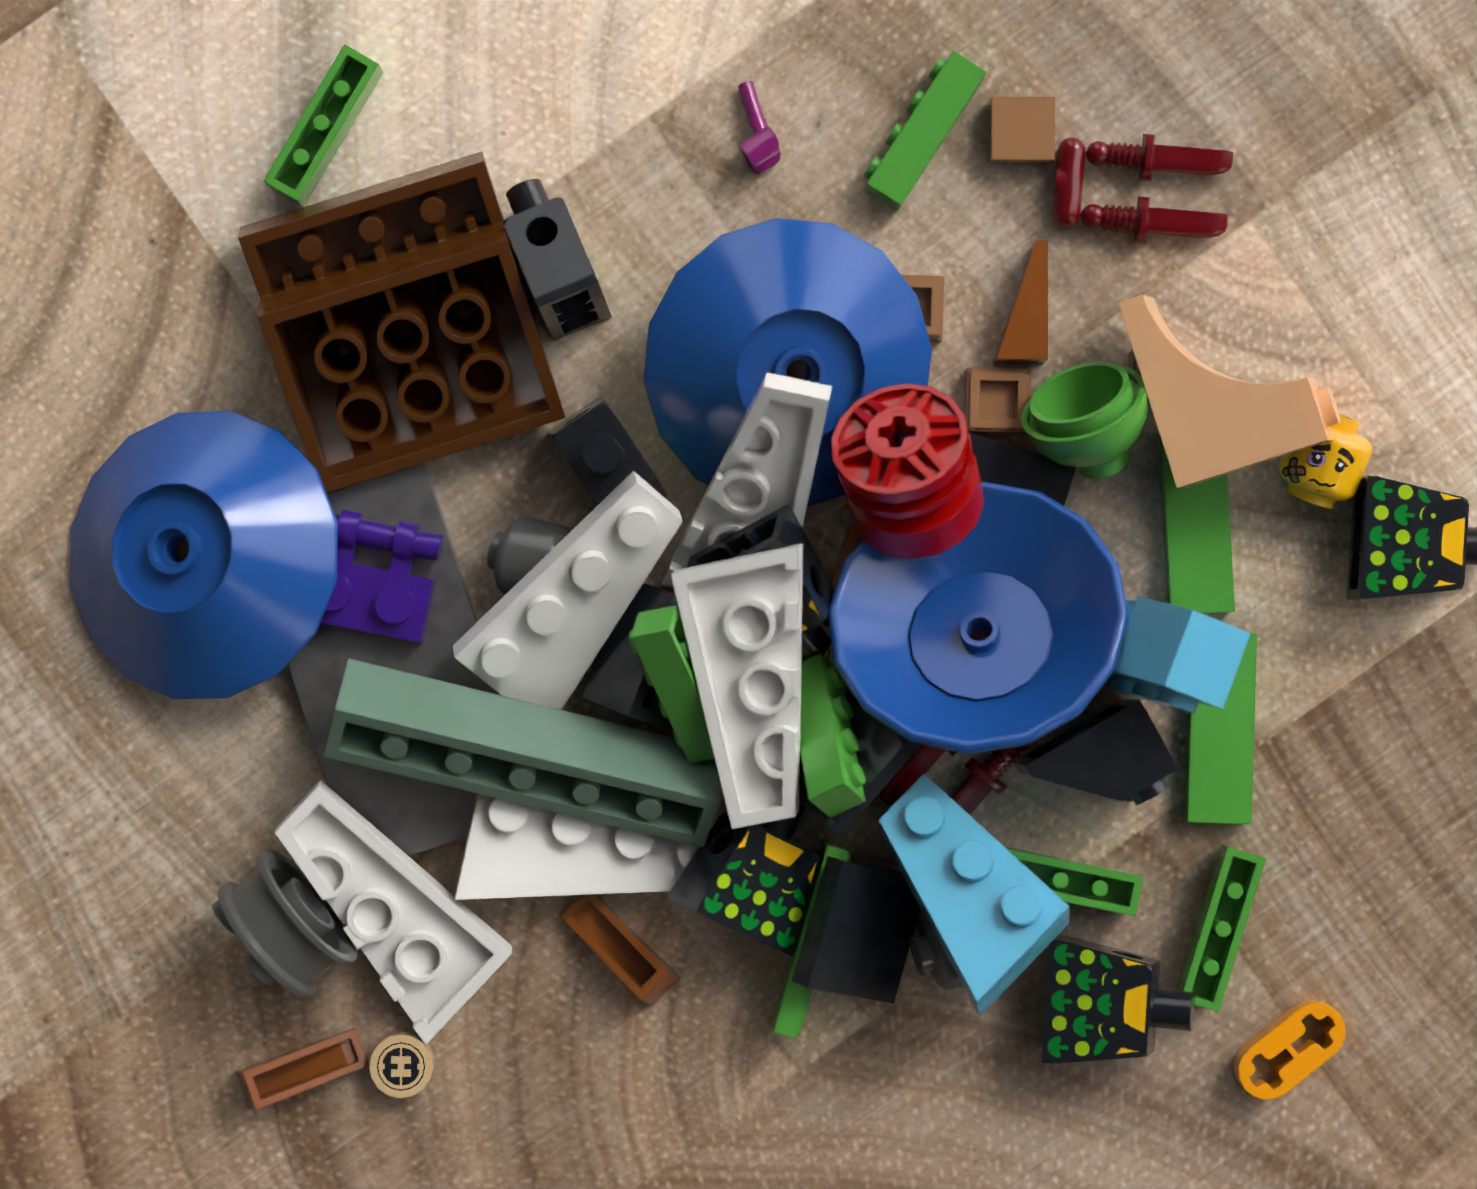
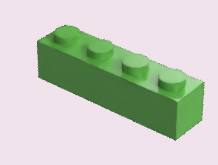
(323, 125)
(926, 129)
(668, 667)
(827, 739)
(1084, 882)
(1220, 926)

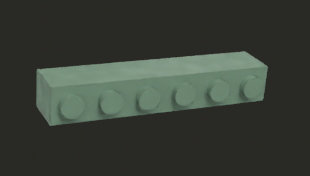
(522, 753)

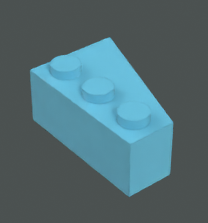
(1177, 656)
(973, 891)

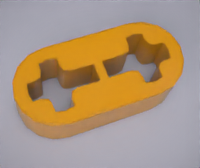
(1298, 1061)

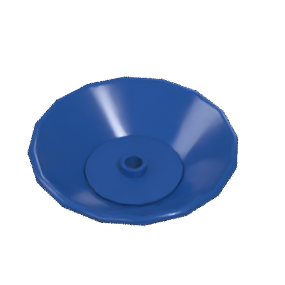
(757, 306)
(253, 566)
(1024, 575)

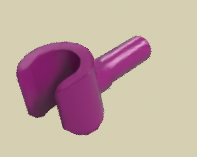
(762, 148)

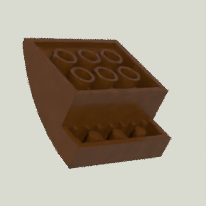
(400, 323)

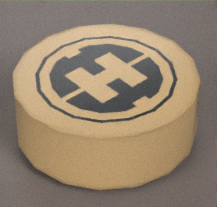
(402, 1065)

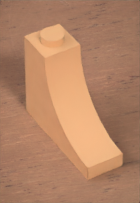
(1214, 420)

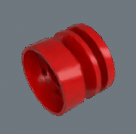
(908, 470)

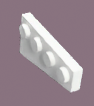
(764, 466)
(566, 606)
(747, 665)
(546, 853)
(405, 922)

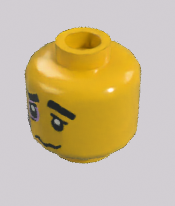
(1329, 469)

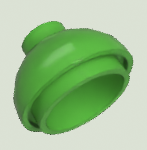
(1088, 417)

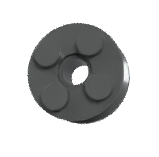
(284, 925)

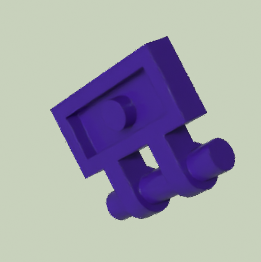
(380, 599)

